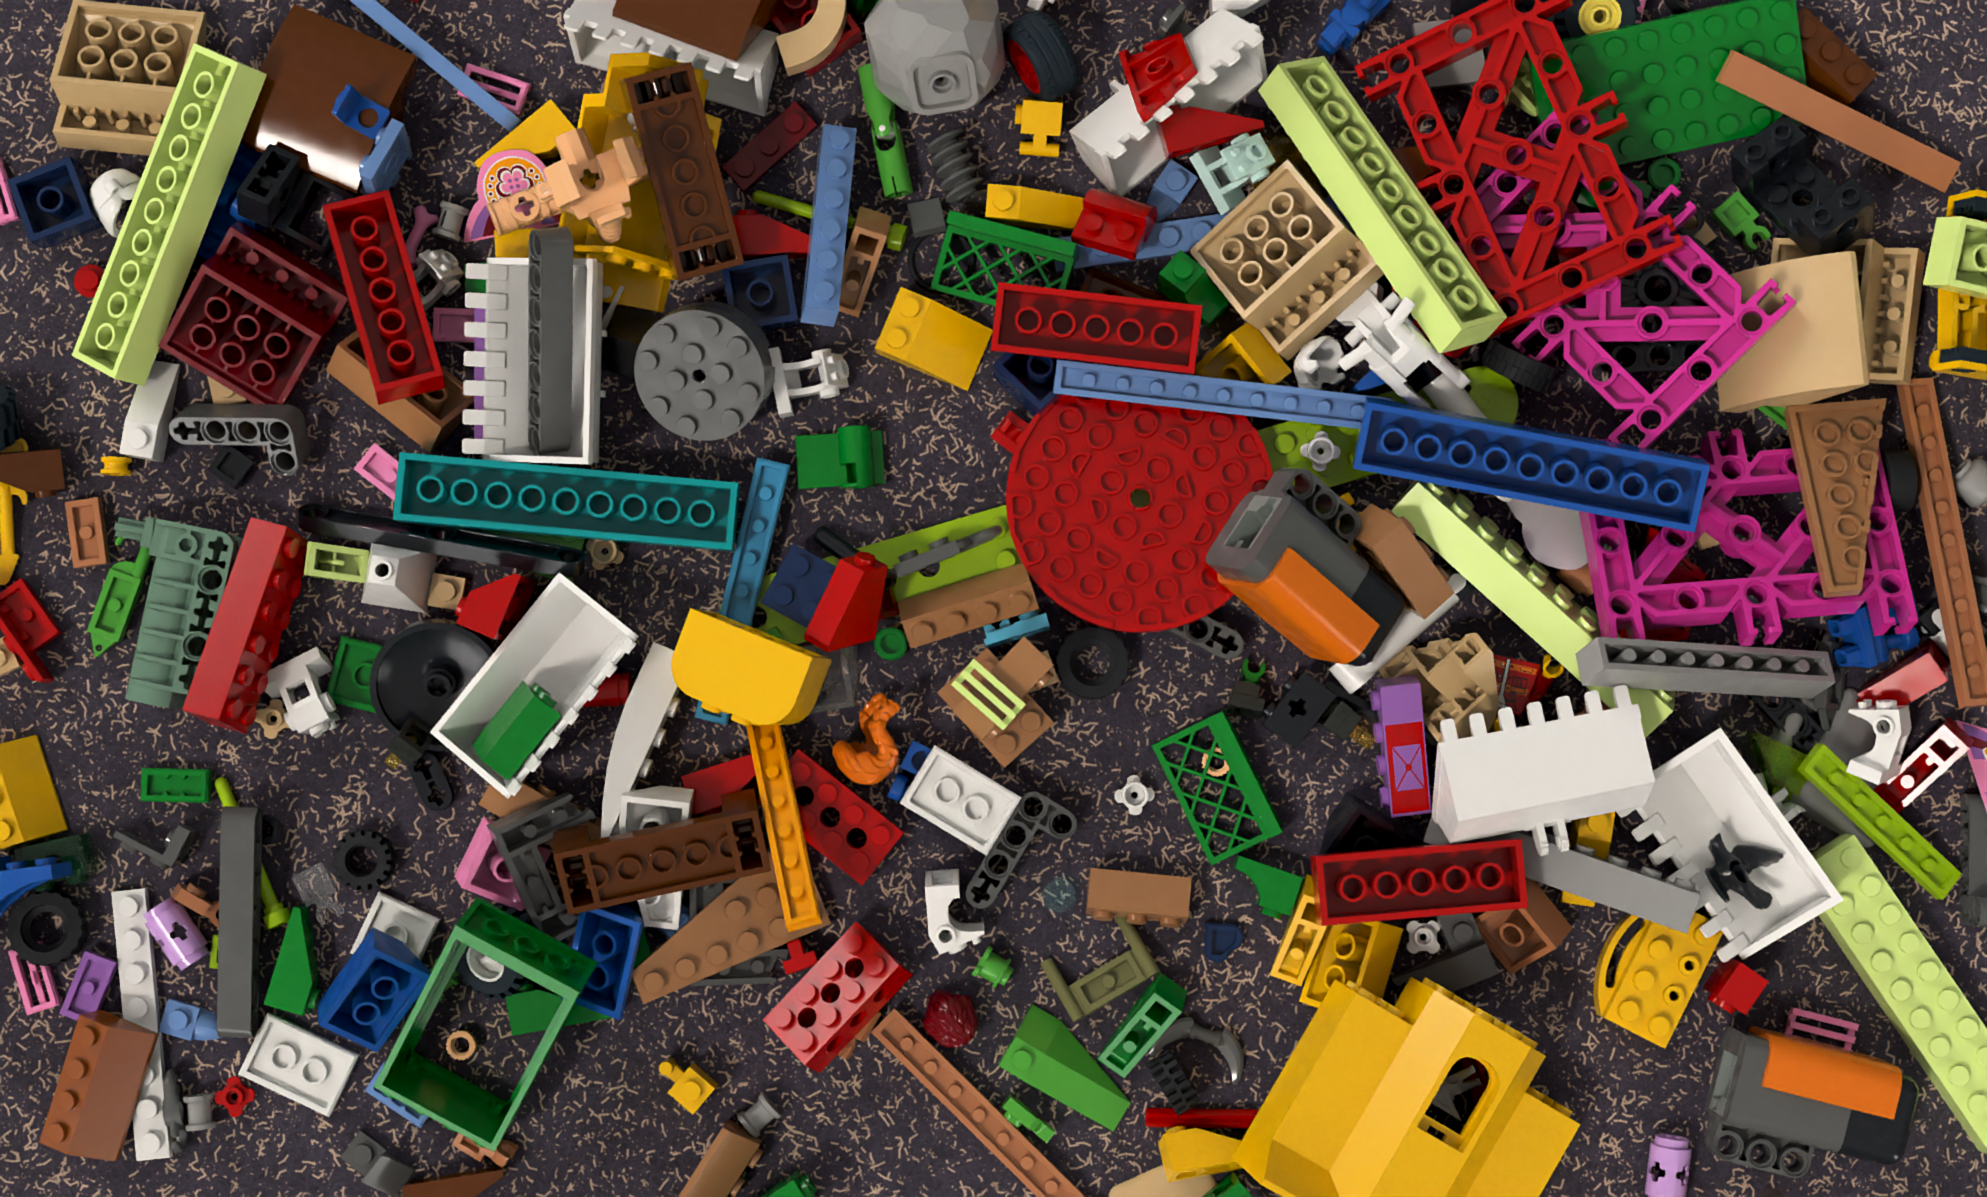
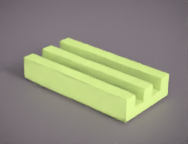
(965, 674)

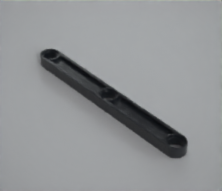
(442, 540)

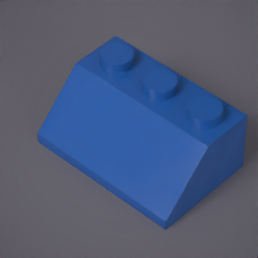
(612, 940)
(373, 991)

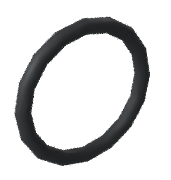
(911, 256)

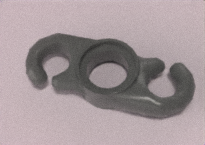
(173, 1110)

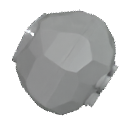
(935, 52)

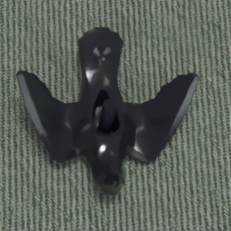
(1734, 868)

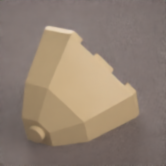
(1454, 681)

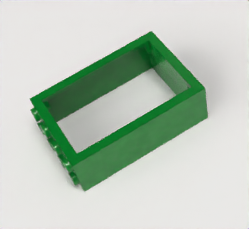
(442, 1093)

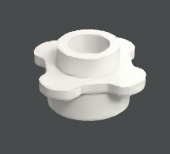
(1320, 441)
(1134, 785)
(1415, 943)

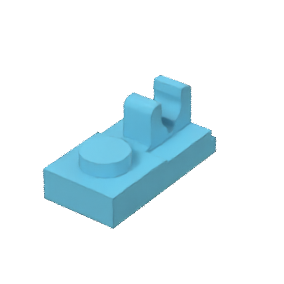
(1029, 624)

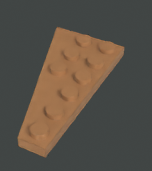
(1837, 475)
(727, 931)

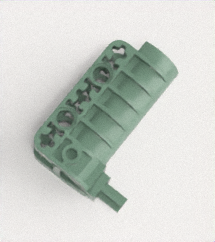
(176, 605)

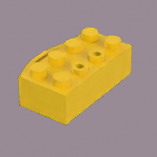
(1652, 976)

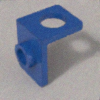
(350, 105)

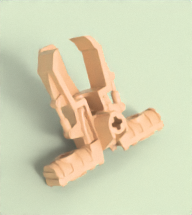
(563, 192)

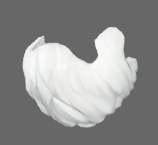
(1319, 363)

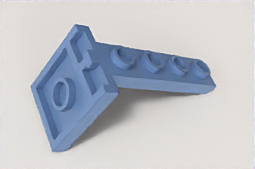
(382, 167)

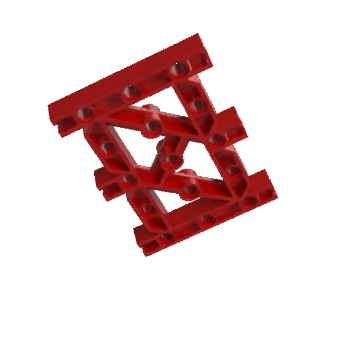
(1556, 170)

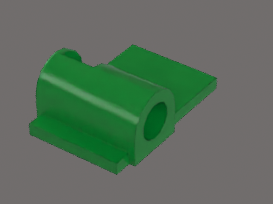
(841, 459)

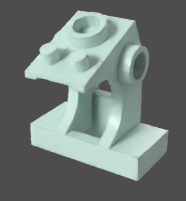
(1235, 166)

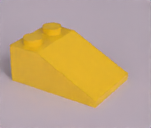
(933, 339)

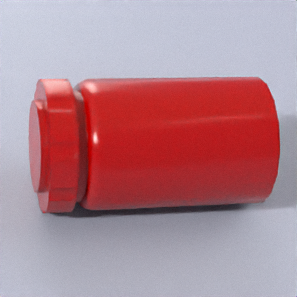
(612, 691)

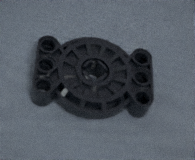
(1680, 295)

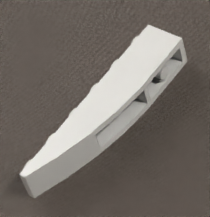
(638, 732)

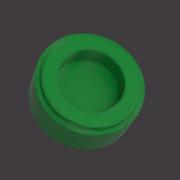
(1663, 173)
(890, 643)

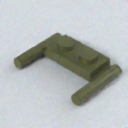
(1107, 981)

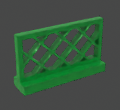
(1002, 236)
(1244, 774)

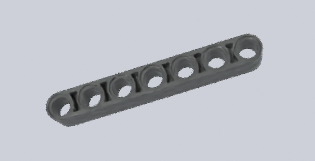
(550, 340)
(239, 922)

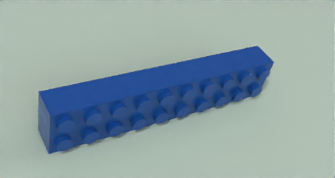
(1530, 464)

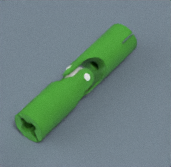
(893, 162)

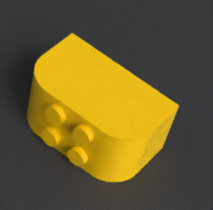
(746, 671)

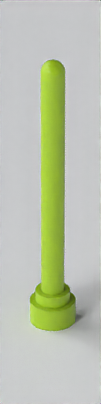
(896, 234)
(275, 912)

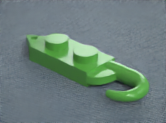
(117, 601)

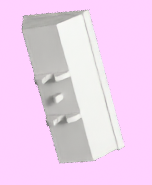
(737, 84)
(1127, 150)
(506, 363)

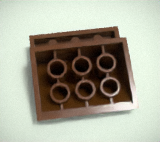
(712, 25)
(305, 74)

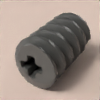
(954, 167)

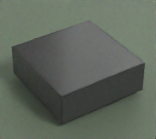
(926, 217)

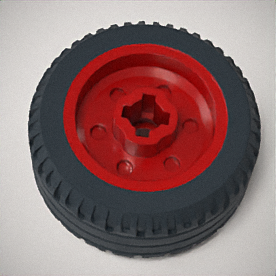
(1041, 56)

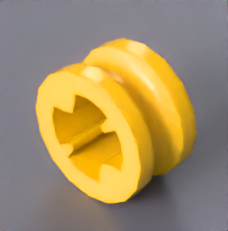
(116, 466)

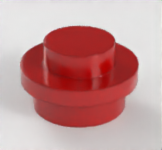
(88, 280)

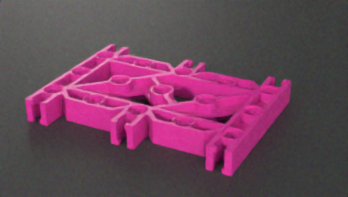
(1609, 322)
(1773, 582)

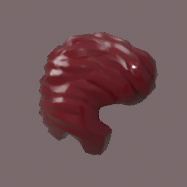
(950, 1018)

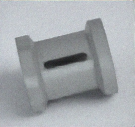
(450, 221)
(199, 1111)
(759, 1115)

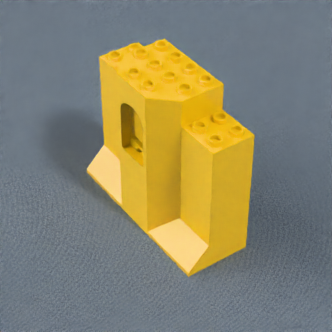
(1357, 1096)

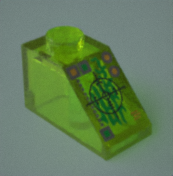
(1778, 764)

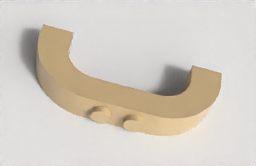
(816, 39)

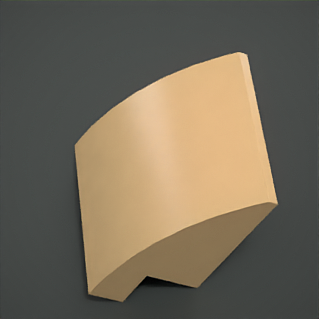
(120, 73)
(1287, 260)
(1889, 303)
(1811, 349)

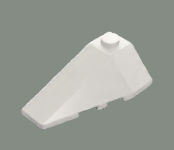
(649, 809)

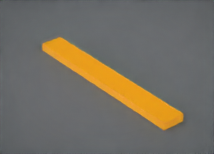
(784, 827)

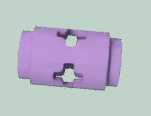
(161, 923)
(1673, 1156)

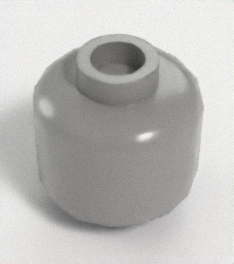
(1971, 482)

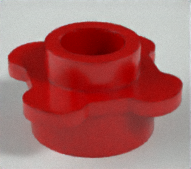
(244, 1095)

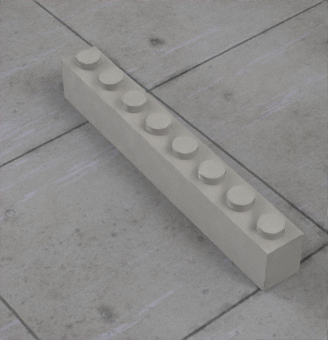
(1704, 668)
(1602, 879)

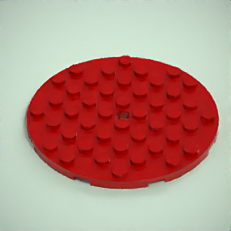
(1086, 537)

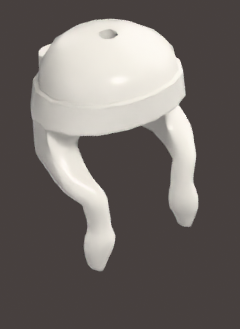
(109, 194)

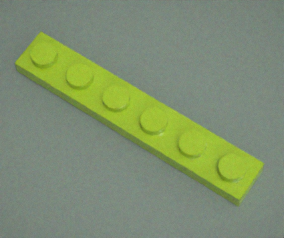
(1879, 821)

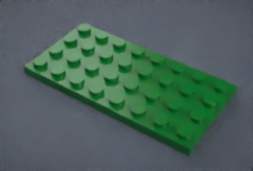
(1669, 71)

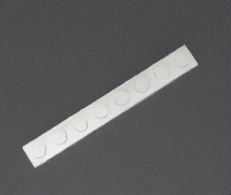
(141, 1007)

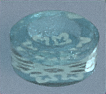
(1059, 895)

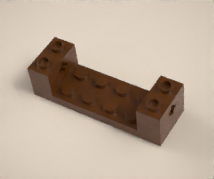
(683, 171)
(661, 857)

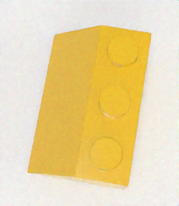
(27, 795)
(1353, 953)

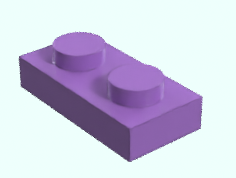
(89, 985)

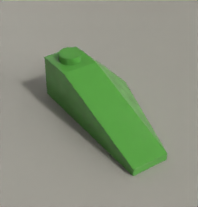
(1059, 1066)

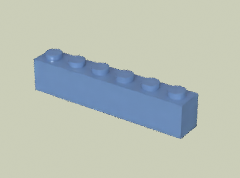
(828, 225)

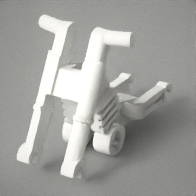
(1392, 342)

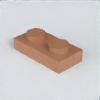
(87, 532)

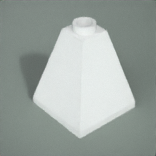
(398, 578)

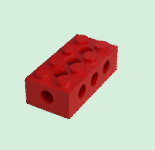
(854, 813)
(817, 993)

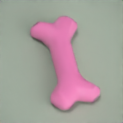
(422, 221)

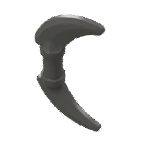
(1224, 1041)

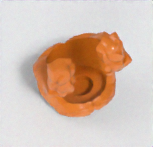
(878, 754)

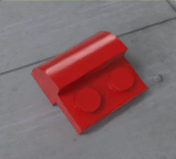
(1114, 223)

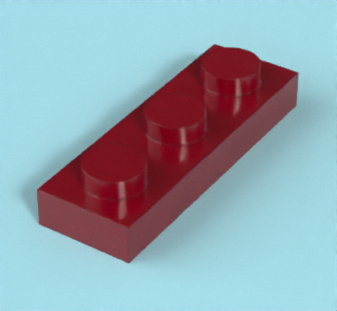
(769, 146)

